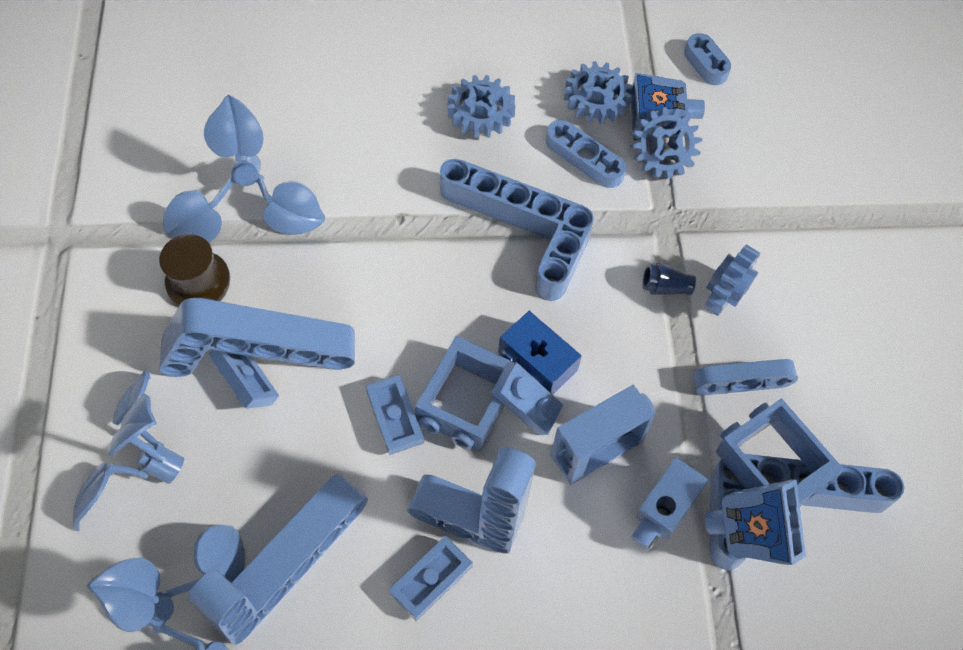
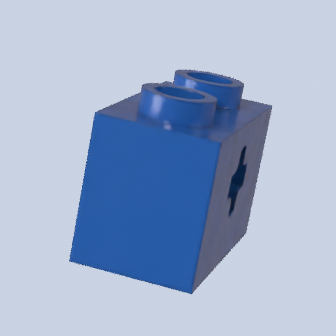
(539, 352)

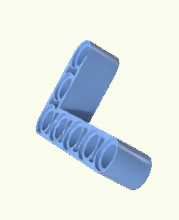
(526, 215)
(253, 332)
(858, 479)
(485, 518)
(243, 604)

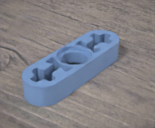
(592, 166)
(745, 377)

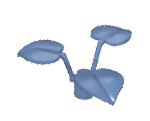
(237, 132)
(155, 459)
(131, 586)

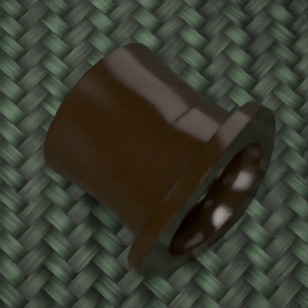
(193, 269)

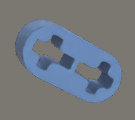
(710, 57)

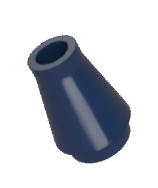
(664, 280)

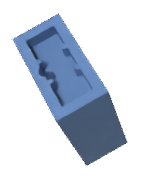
(478, 362)
(602, 433)
(795, 433)

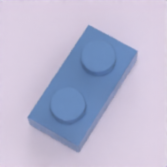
(245, 379)
(527, 398)
(394, 414)
(430, 578)

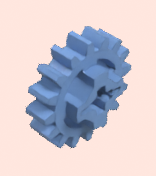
(598, 92)
(481, 106)
(676, 152)
(732, 280)

